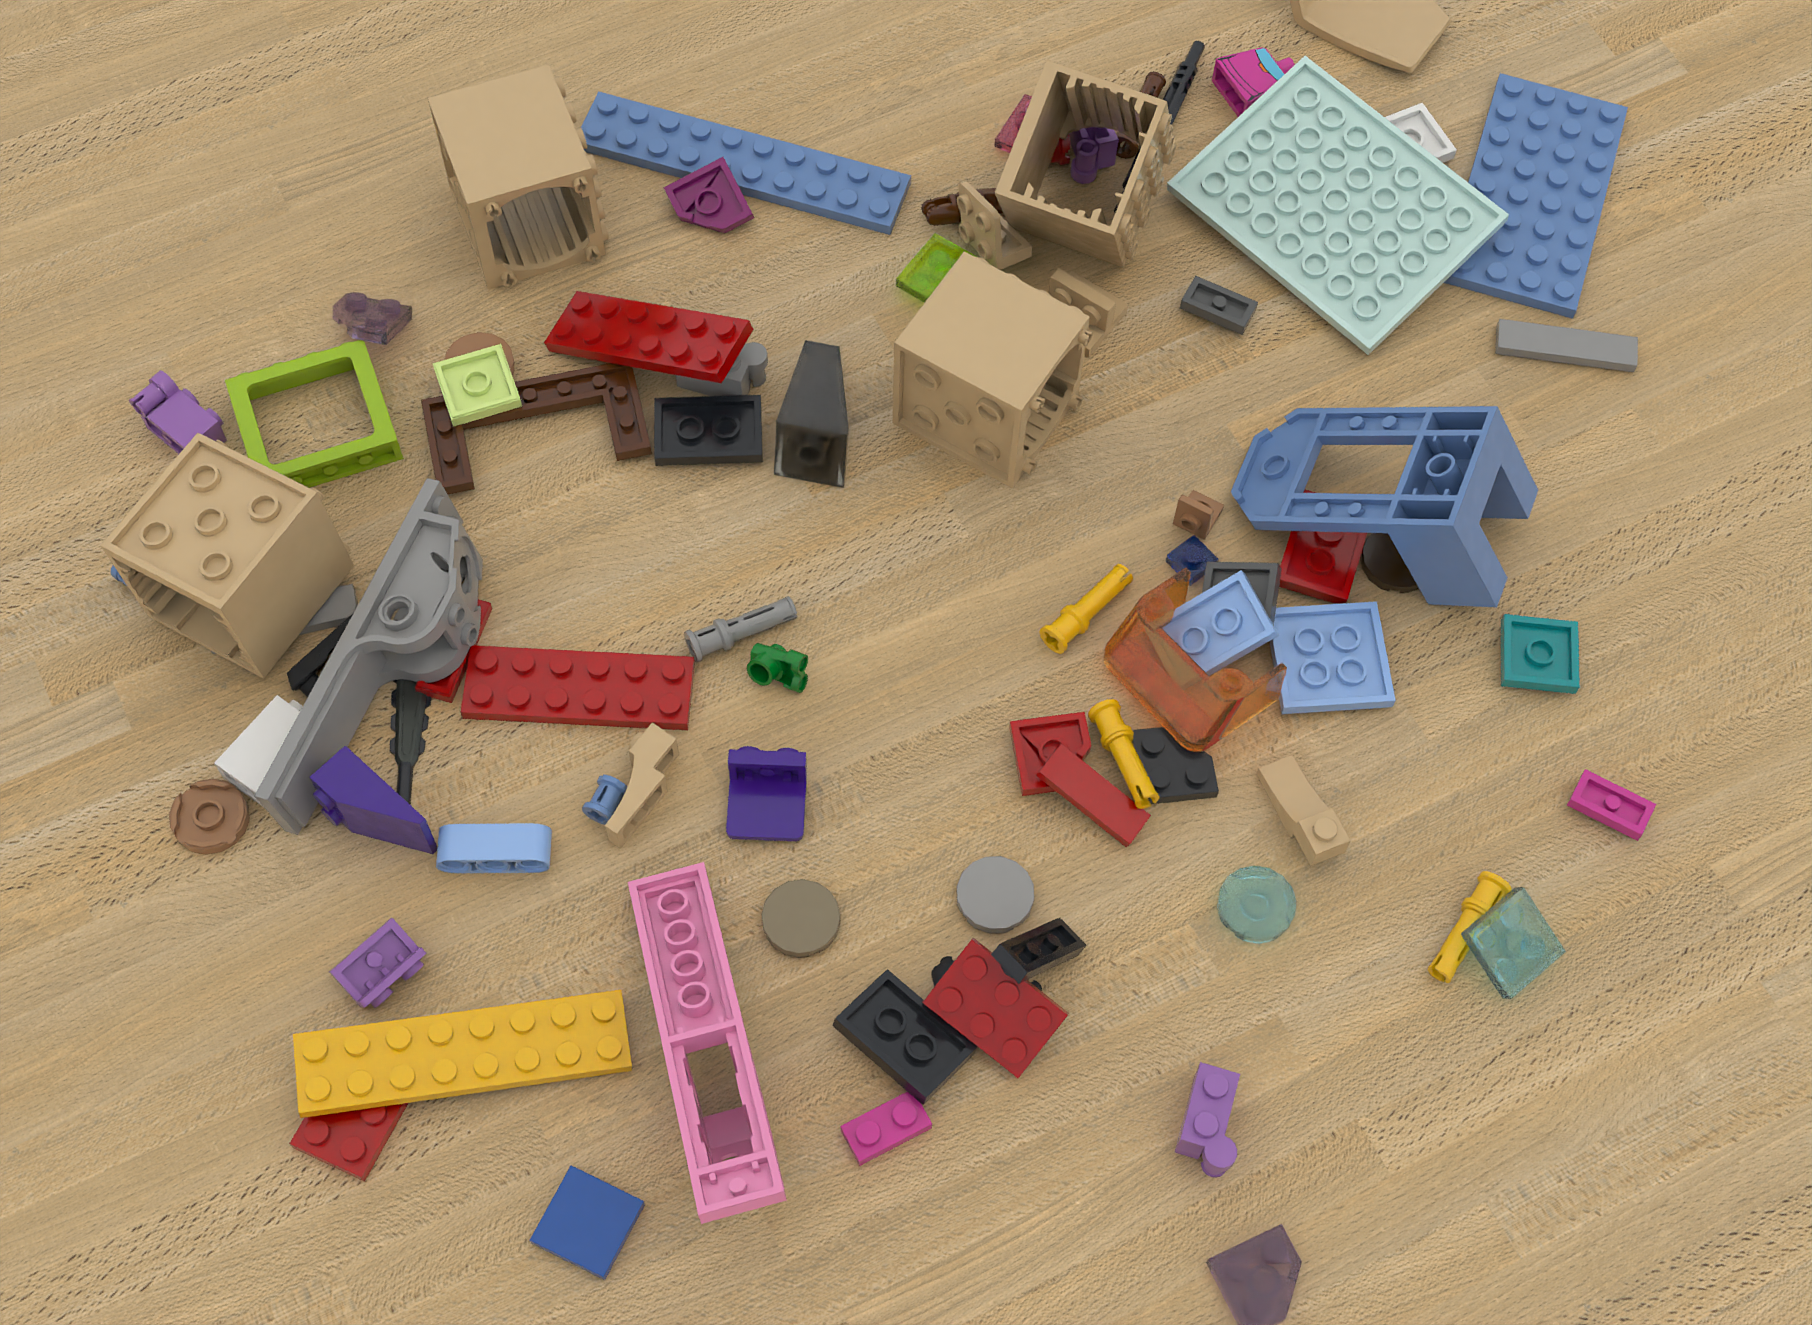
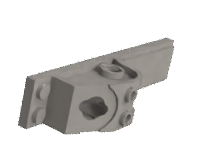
(423, 643)

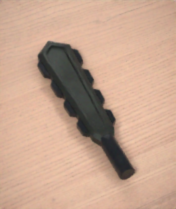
(408, 727)

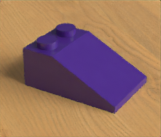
(367, 804)

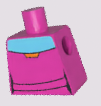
(1247, 76)

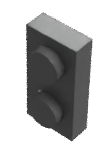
(1218, 305)

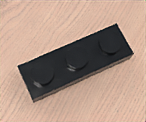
(1038, 950)

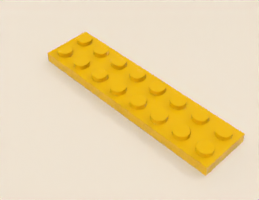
(460, 1053)

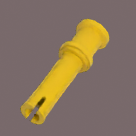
(1076, 618)
(1118, 739)
(1454, 949)

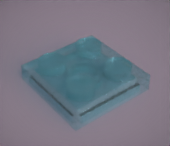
(1513, 942)

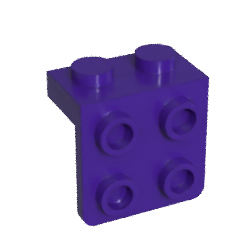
(766, 794)

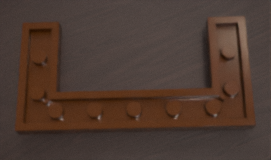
(542, 395)

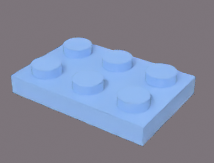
(1221, 624)

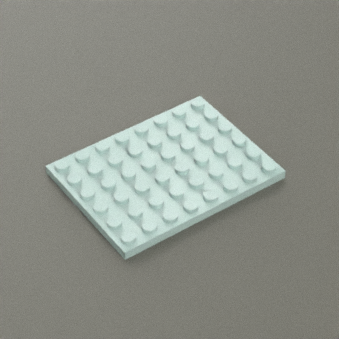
(1337, 204)

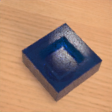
(1193, 556)

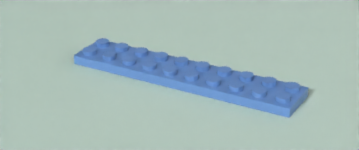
(760, 164)

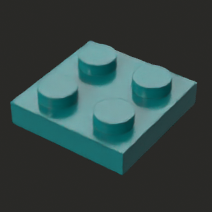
(1540, 654)

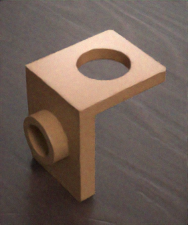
(1197, 513)

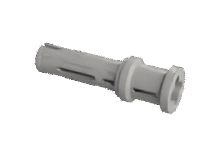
(724, 633)

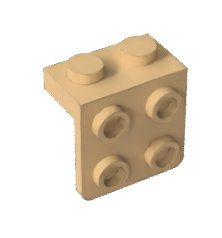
(989, 231)

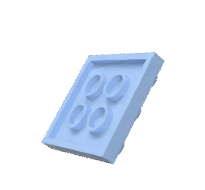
(1332, 658)

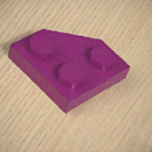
(710, 198)

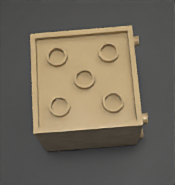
(1066, 103)
(520, 175)
(989, 368)
(229, 554)

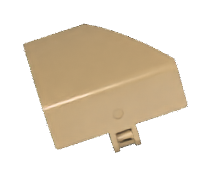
(1378, 30)

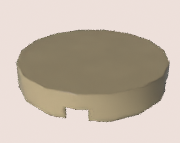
(800, 918)

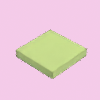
(477, 385)

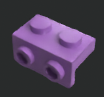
(378, 964)

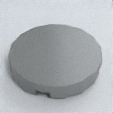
(995, 894)

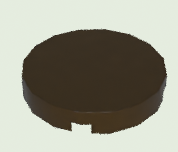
(1385, 565)

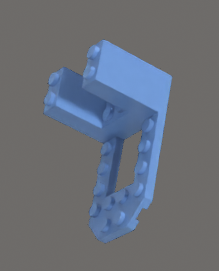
(1455, 475)

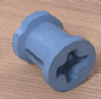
(605, 799)

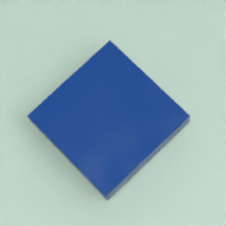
(587, 1222)

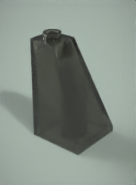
(814, 419)

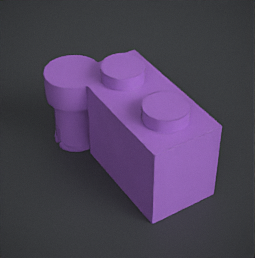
(1094, 150)
(175, 413)
(1207, 1120)

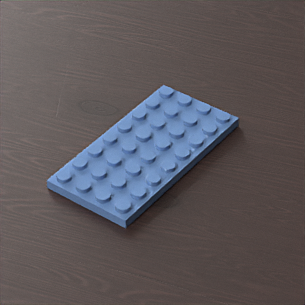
(1549, 168)

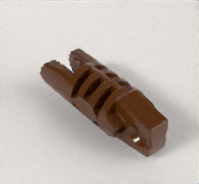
(945, 209)

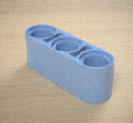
(494, 848)

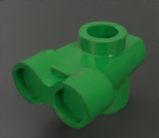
(778, 664)

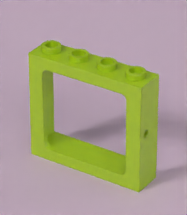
(329, 463)

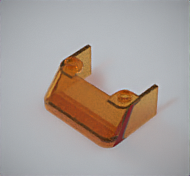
(1172, 685)

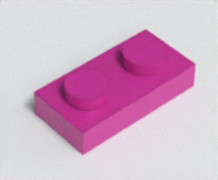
(1611, 804)
(885, 1127)

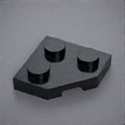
(1173, 769)

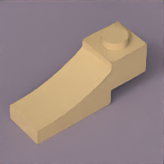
(650, 757)
(1303, 811)

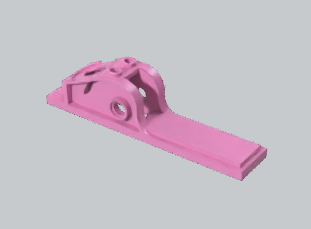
(694, 1012)

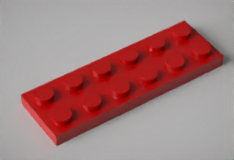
(649, 336)
(578, 687)

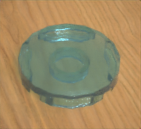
(1256, 904)

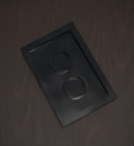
(708, 430)
(904, 1036)

